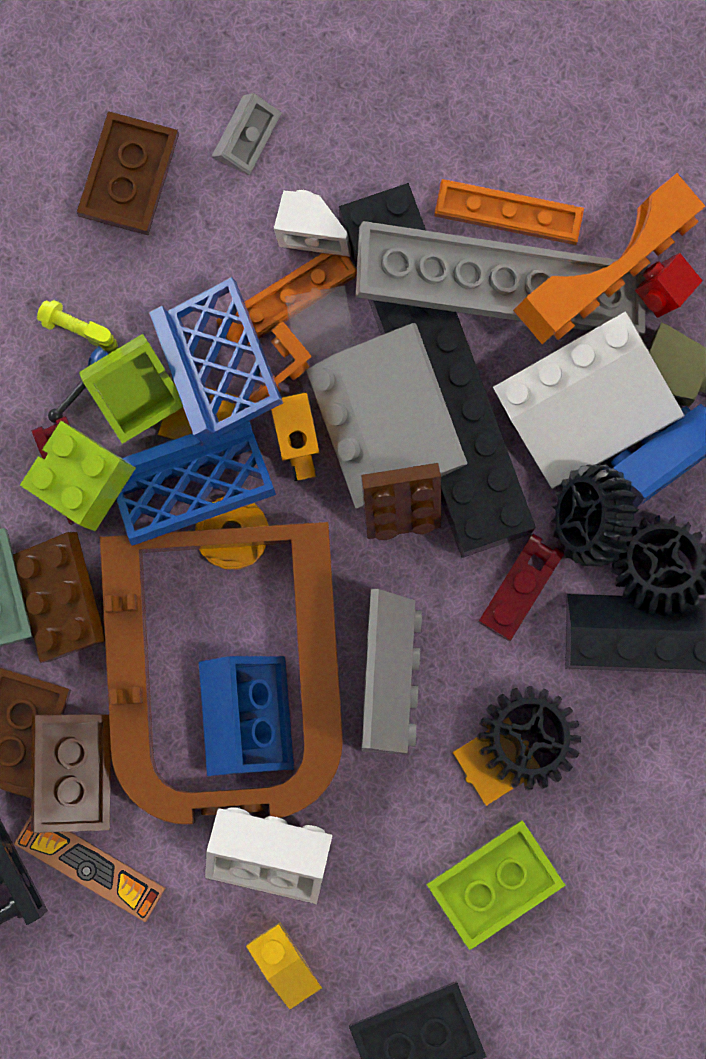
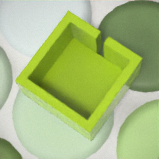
(132, 388)
(77, 476)

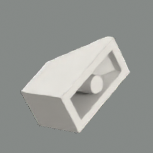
(309, 225)

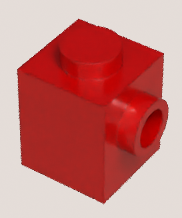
(667, 284)

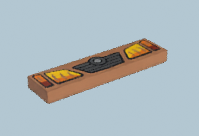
(94, 869)

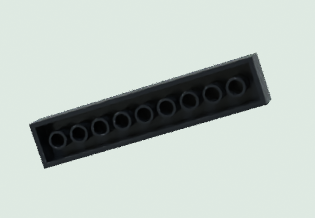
(485, 495)

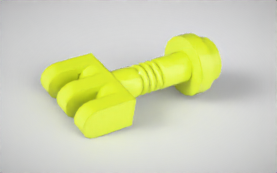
(51, 314)

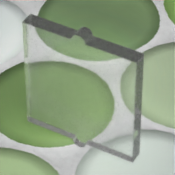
(321, 320)

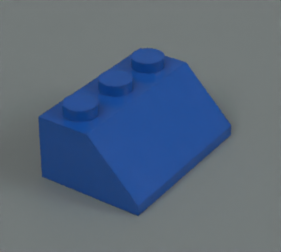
(665, 455)
(246, 715)

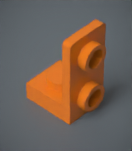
(286, 344)

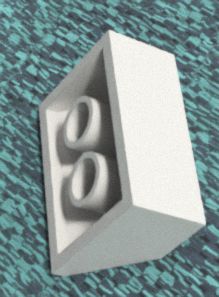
(267, 854)

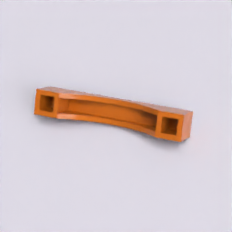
(561, 298)

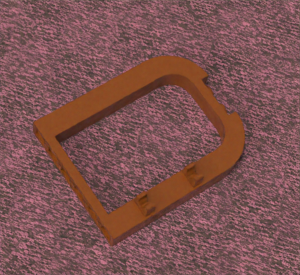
(130, 680)

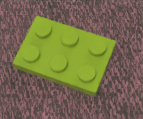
(495, 885)

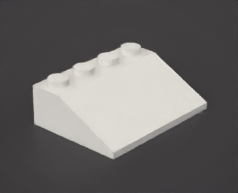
(589, 400)

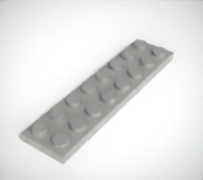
(476, 274)

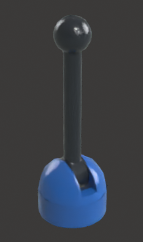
(56, 414)

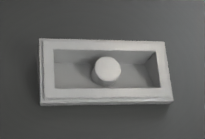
(246, 133)

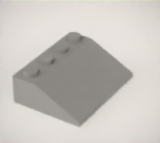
(385, 408)
(389, 673)

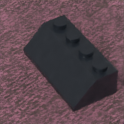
(616, 636)

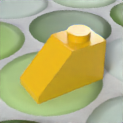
(283, 966)

